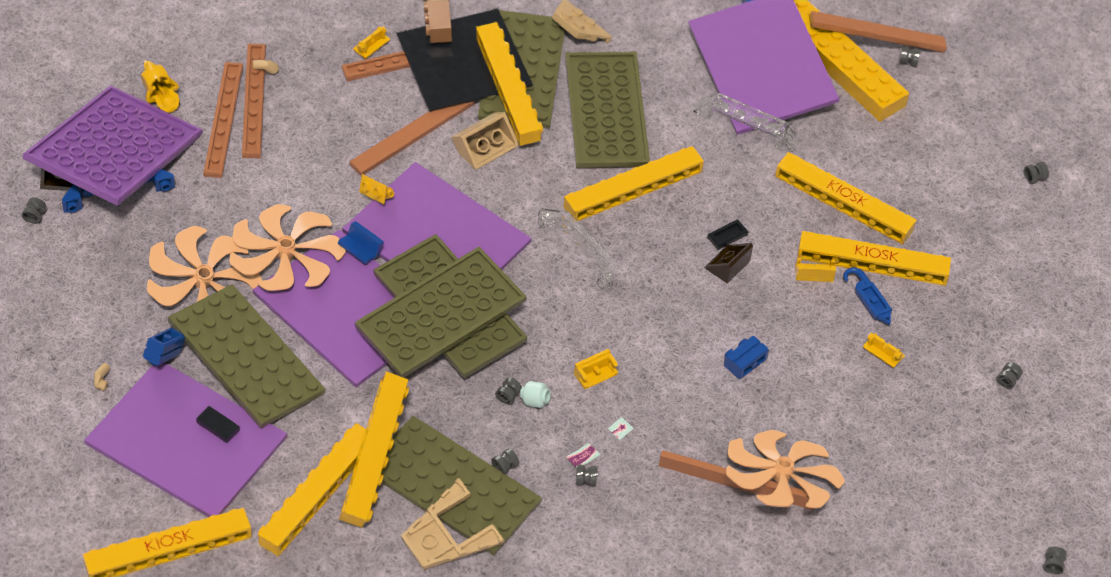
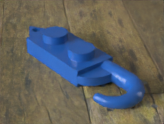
(870, 296)

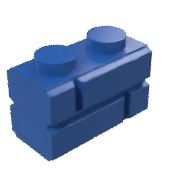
(163, 346)
(745, 357)

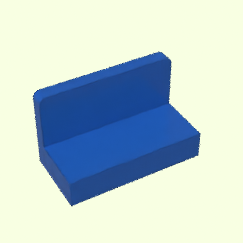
(361, 243)

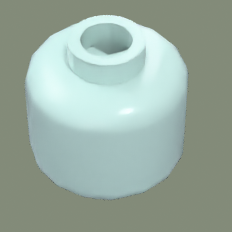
(535, 394)

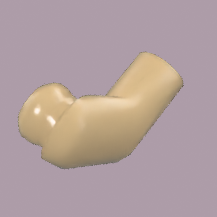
(267, 65)
(99, 374)

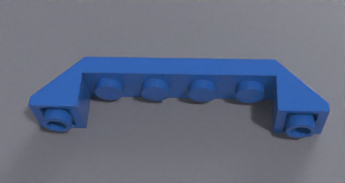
(72, 199)

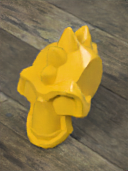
(160, 87)

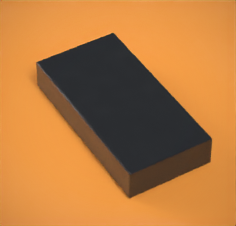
(727, 234)
(218, 424)

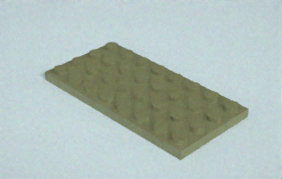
(540, 48)
(606, 109)
(425, 260)
(440, 312)
(246, 355)
(429, 463)

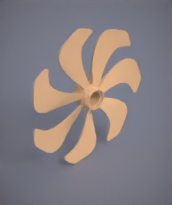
(186, 244)
(284, 248)
(781, 469)

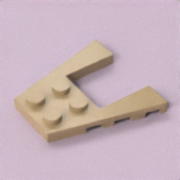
(432, 542)

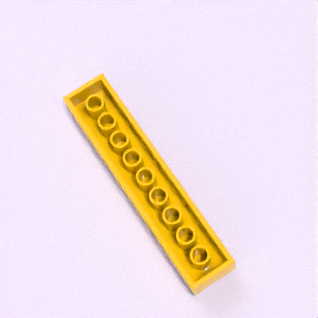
(855, 69)

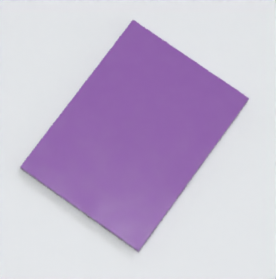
(764, 59)
(113, 145)
(431, 206)
(328, 312)
(159, 440)

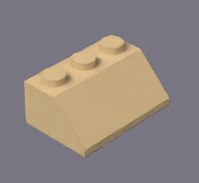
(486, 140)

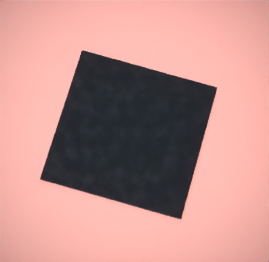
(456, 69)

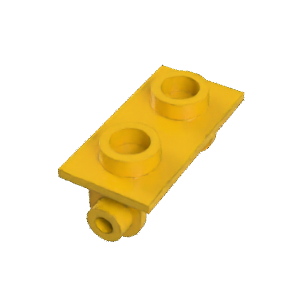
(372, 43)
(375, 189)
(882, 350)

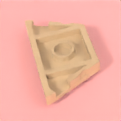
(578, 23)

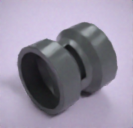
(909, 55)
(1037, 172)
(34, 209)
(1009, 375)
(507, 392)
(505, 461)
(588, 475)
(1055, 560)

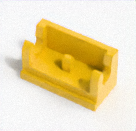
(815, 272)
(595, 369)

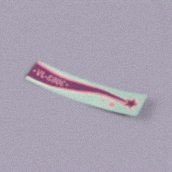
(590, 452)

